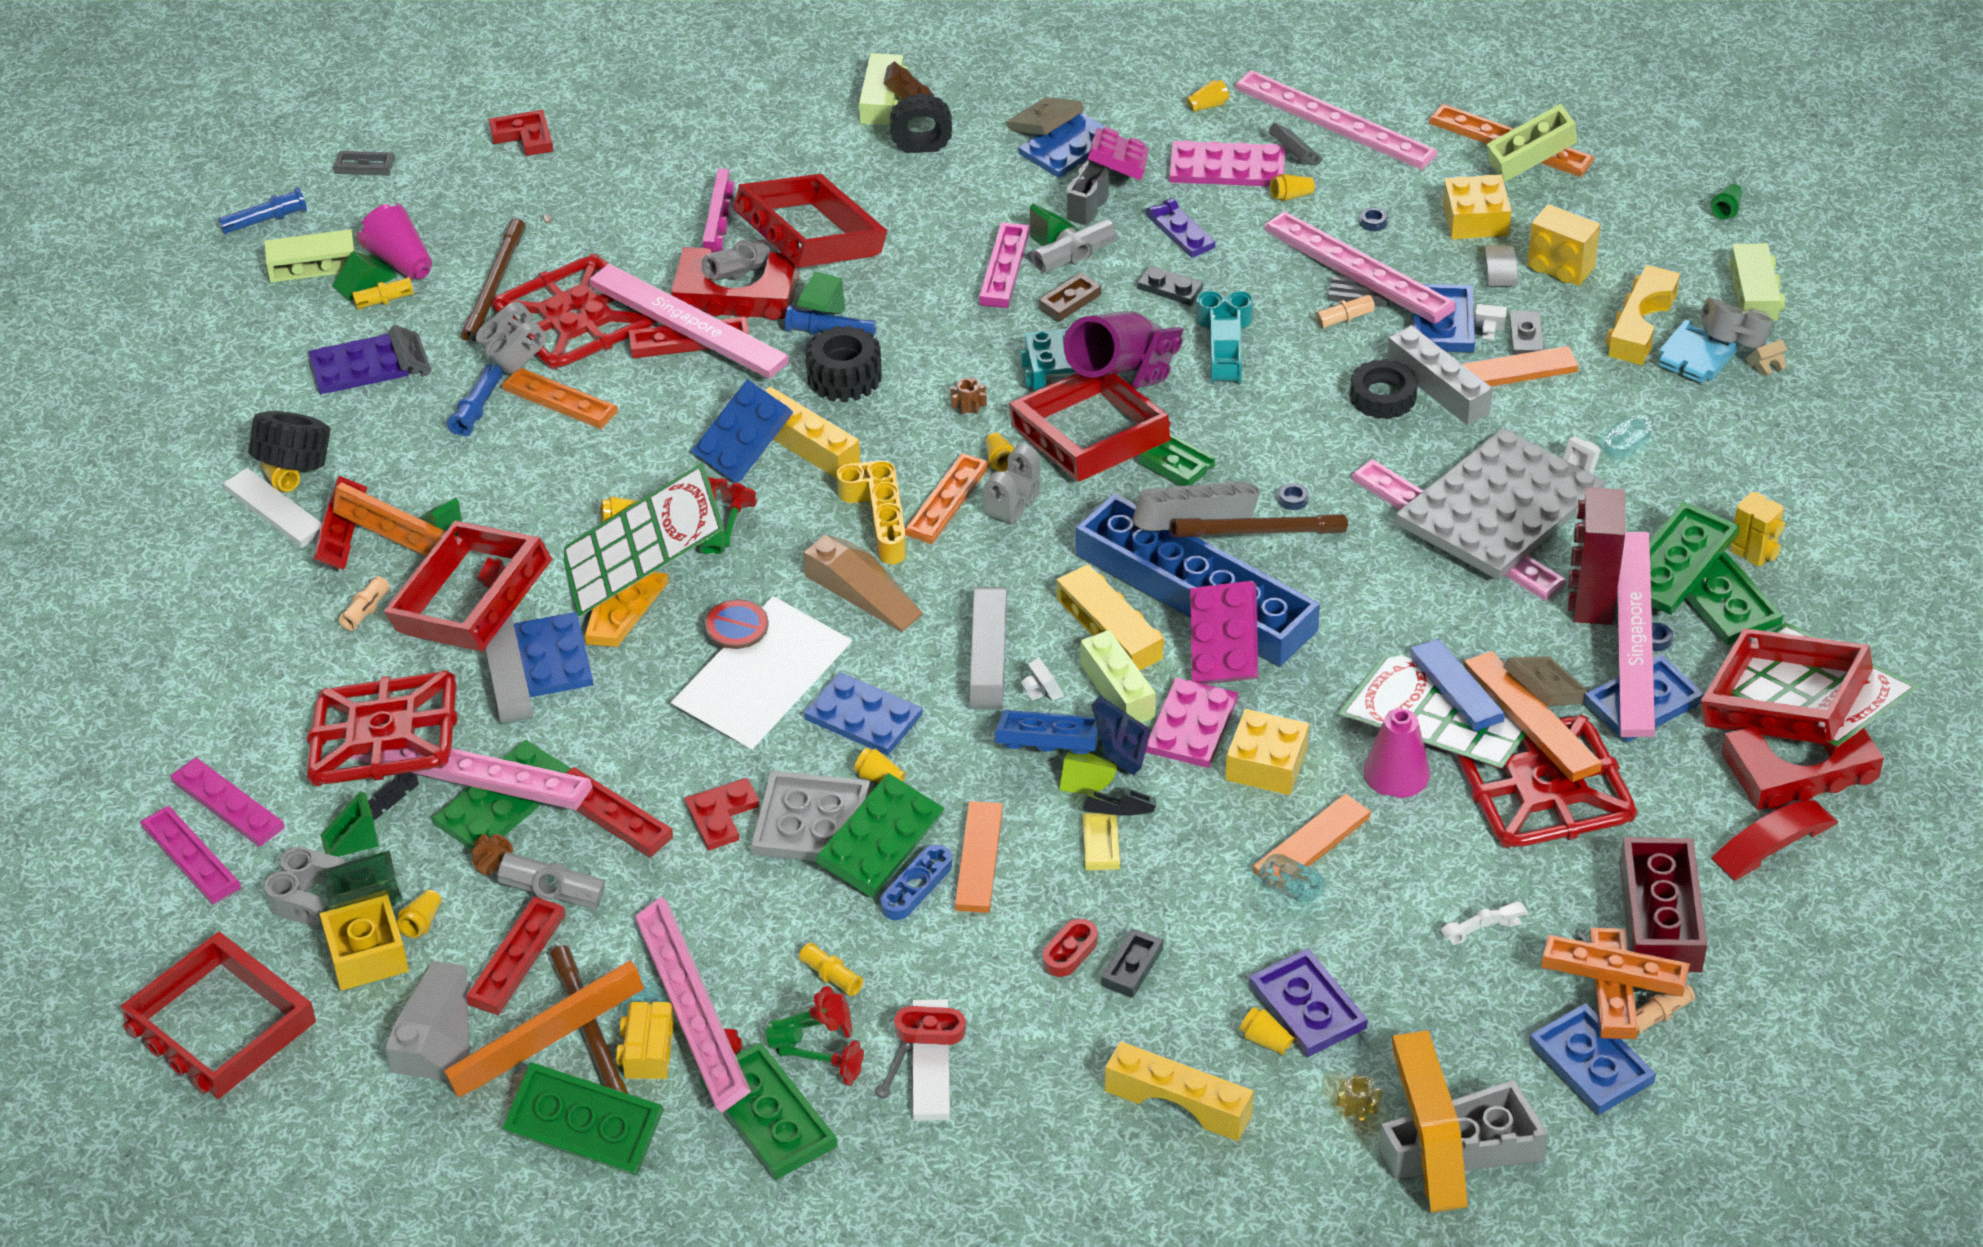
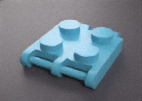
(1695, 353)

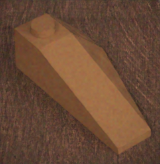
(859, 580)

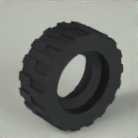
(921, 106)
(1383, 405)

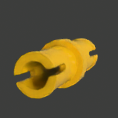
(383, 293)
(831, 969)

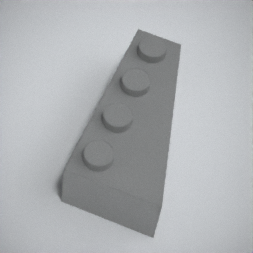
(1494, 1128)

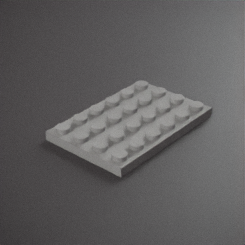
(1498, 503)

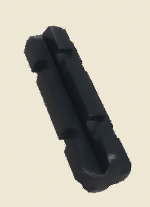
(392, 793)

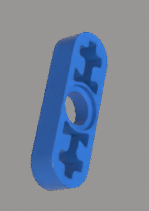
(916, 870)

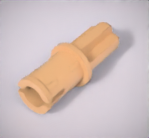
(1345, 311)

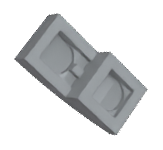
(1501, 265)

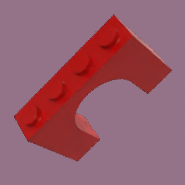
(764, 298)
(1774, 782)

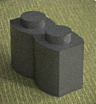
(1087, 192)

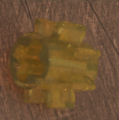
(1359, 1096)

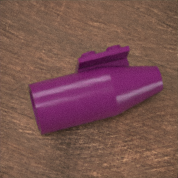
(1121, 344)

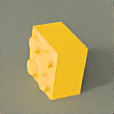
(1476, 206)
(1563, 245)
(1267, 751)
(364, 942)

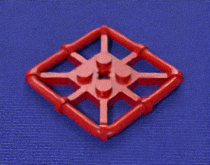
(567, 324)
(367, 736)
(1537, 795)

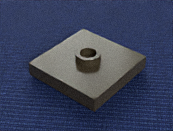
(1045, 116)
(1546, 680)

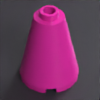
(394, 240)
(1398, 757)

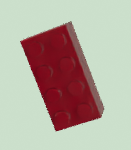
(1597, 555)
(1663, 899)

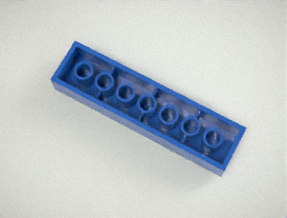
(1171, 566)

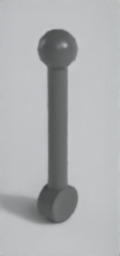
(883, 1091)

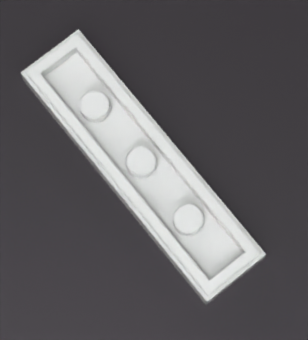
(273, 507)
(931, 1076)

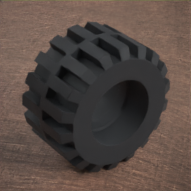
(843, 363)
(289, 440)

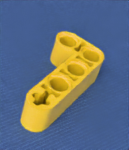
(878, 484)

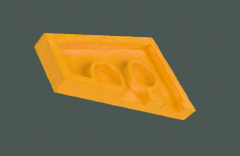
(619, 614)

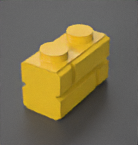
(1759, 529)
(647, 1040)

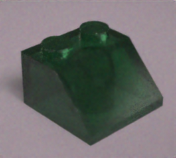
(362, 881)

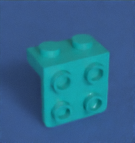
(1043, 356)

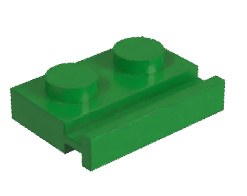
(1178, 461)

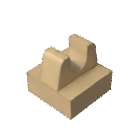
(1766, 355)

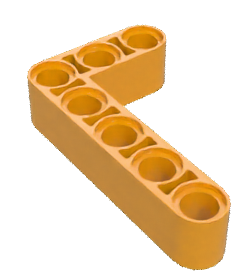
(1433, 1119)

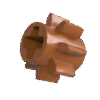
(968, 395)
(490, 853)

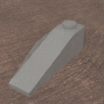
(433, 1025)

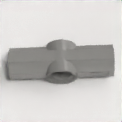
(1074, 246)
(737, 260)
(530, 876)

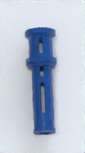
(276, 207)
(815, 321)
(471, 407)

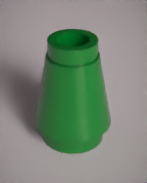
(1728, 197)

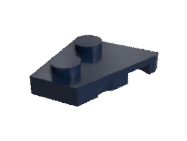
(1121, 735)

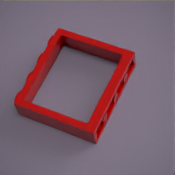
(861, 236)
(1030, 410)
(475, 633)
(1779, 719)
(187, 972)

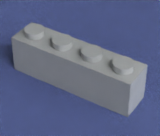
(1441, 375)

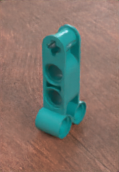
(1225, 319)

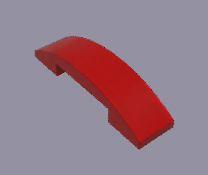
(336, 532)
(1770, 835)

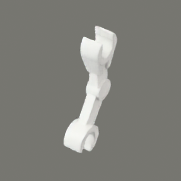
(1504, 916)

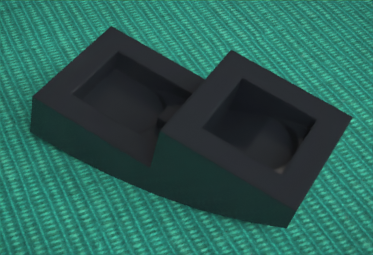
(1130, 802)

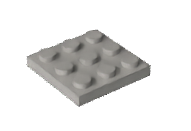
(804, 813)

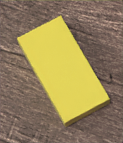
(1101, 841)

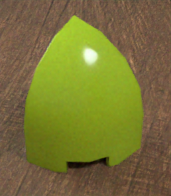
(1085, 772)

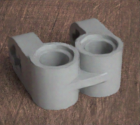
(1733, 324)
(505, 342)
(1012, 490)
(288, 888)

